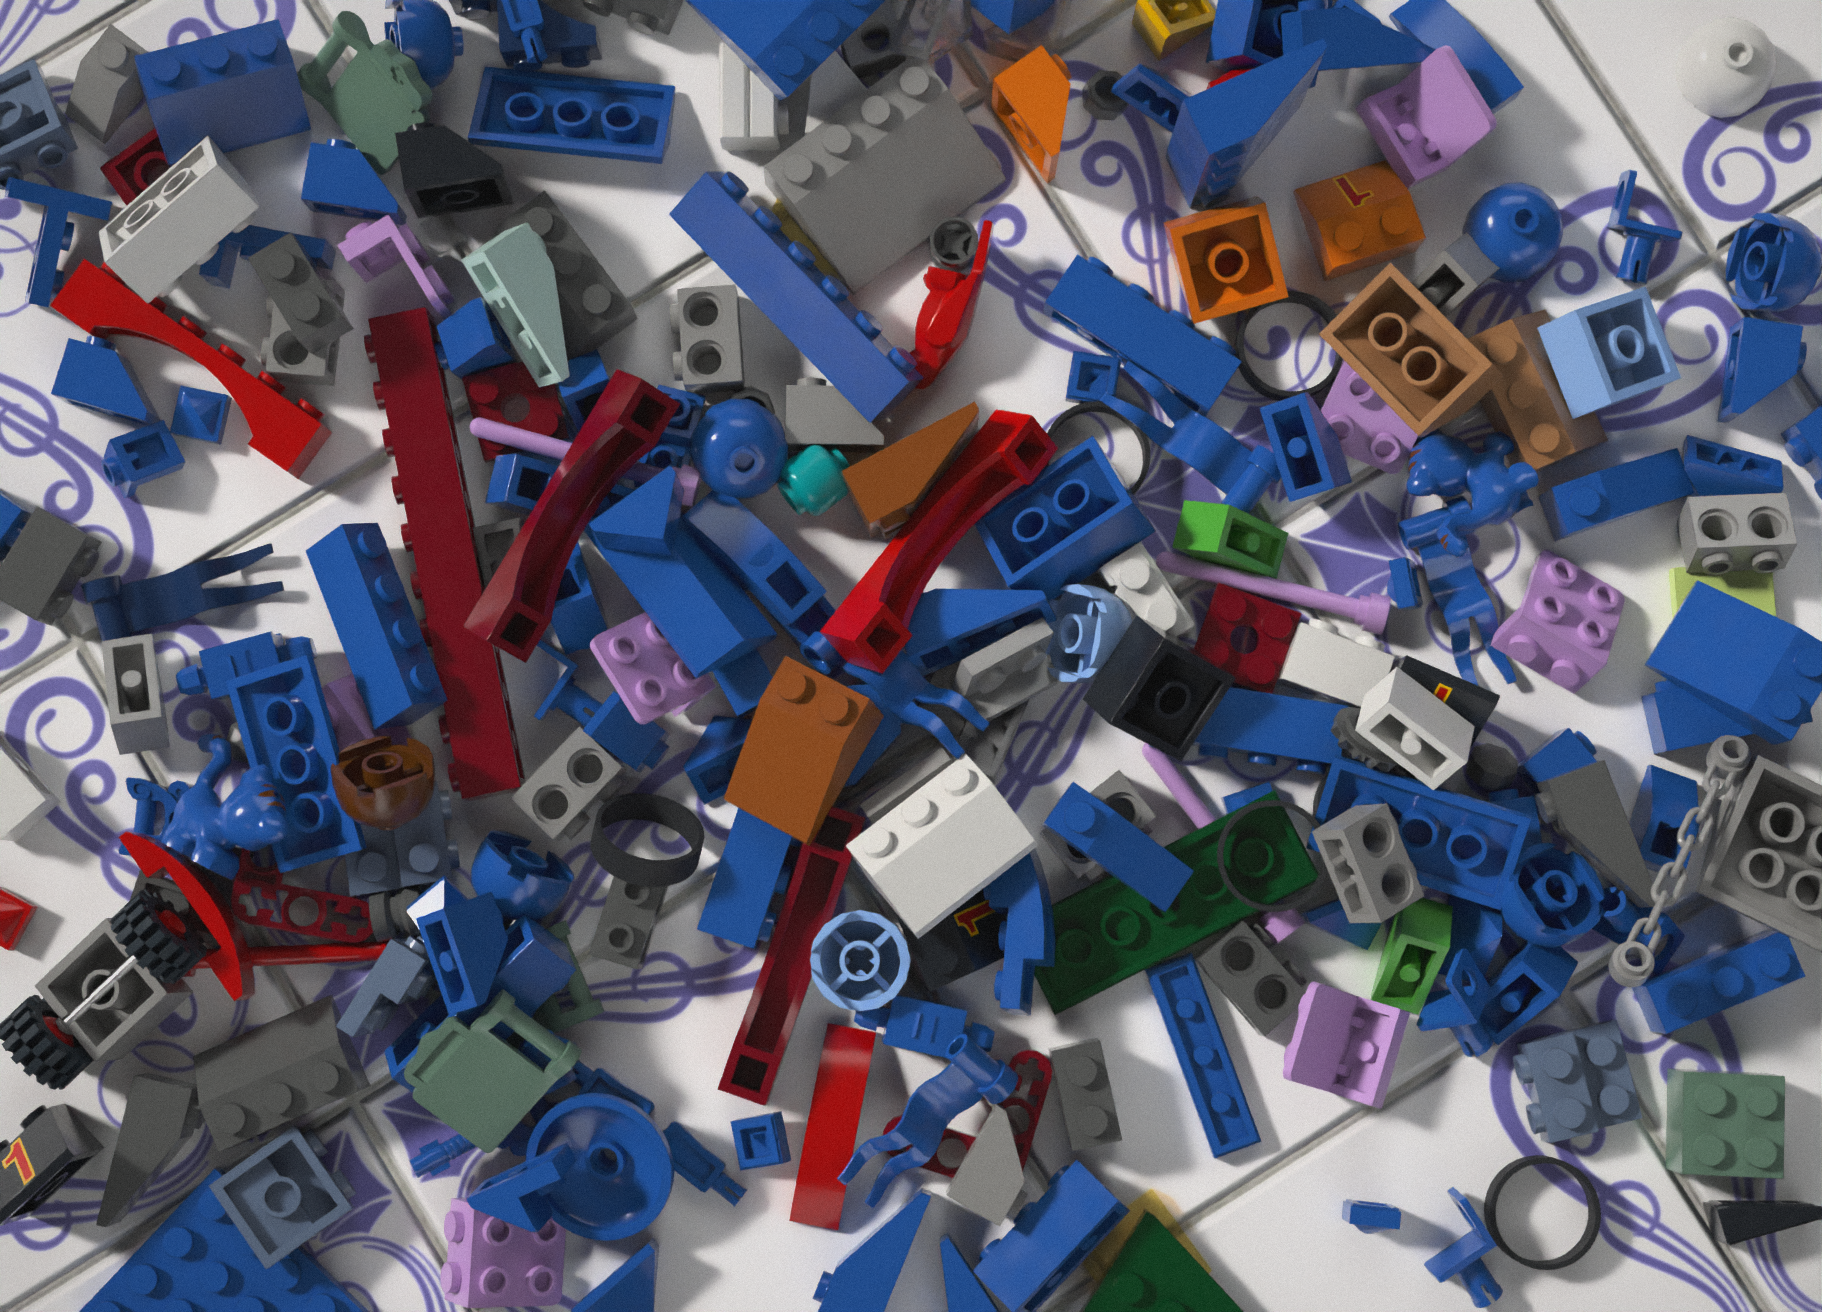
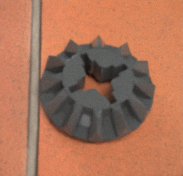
(1357, 745)

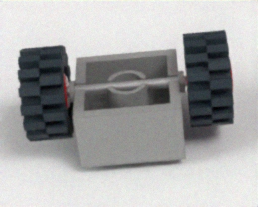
(105, 992)

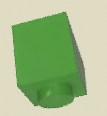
(1230, 538)
(1413, 954)

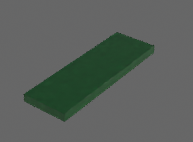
(1115, 933)

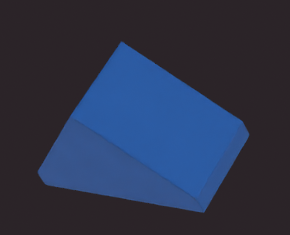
(645, 518)

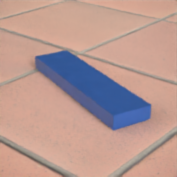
(1202, 1055)

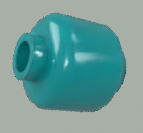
(814, 480)

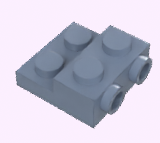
(31, 124)
(407, 855)
(398, 976)
(1577, 1081)
(284, 1195)

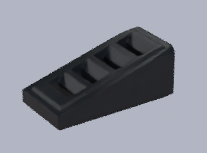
(1747, 1219)

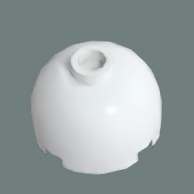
(1726, 67)

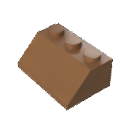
(1410, 353)
(1529, 399)

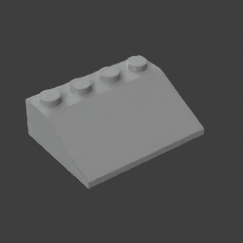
(883, 173)
(1769, 851)

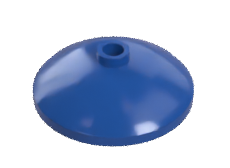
(604, 1195)

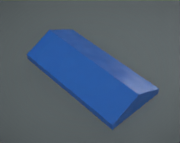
(573, 115)
(692, 601)
(291, 731)
(1449, 837)

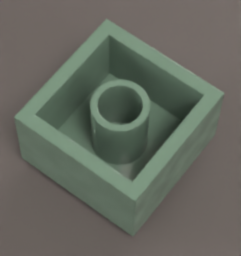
(1725, 1123)

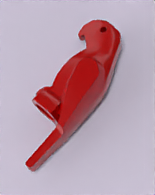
(948, 312)

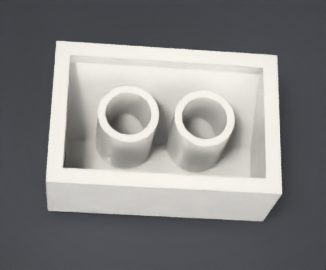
(177, 221)
(941, 845)

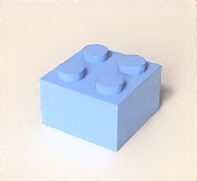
(1609, 352)

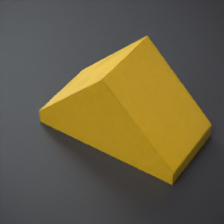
(1171, 23)

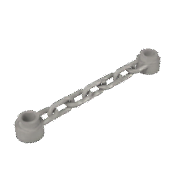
(1724, 768)

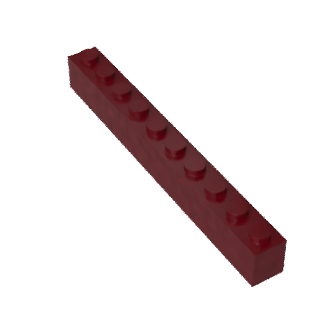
(445, 552)

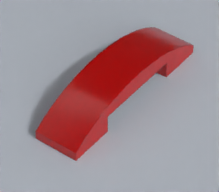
(231, 962)
(832, 1125)

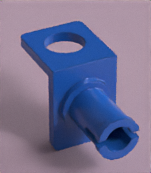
(1640, 235)
(565, 694)
(1619, 918)
(1460, 1006)
(1465, 1255)

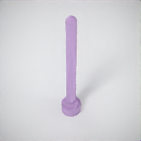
(558, 448)
(1367, 611)
(1277, 924)

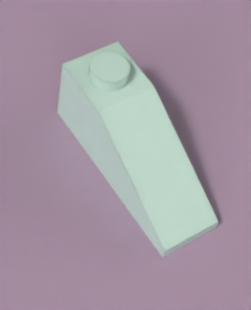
(523, 296)

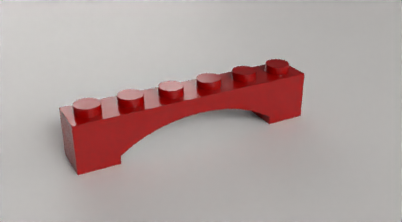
(280, 430)
(876, 614)

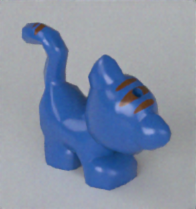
(1449, 467)
(247, 818)

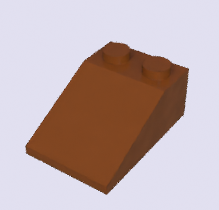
(898, 478)
(800, 749)

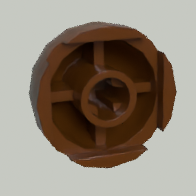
(384, 782)

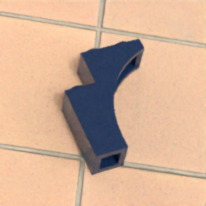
(563, 38)

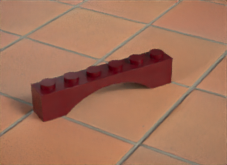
(525, 586)
(787, 967)

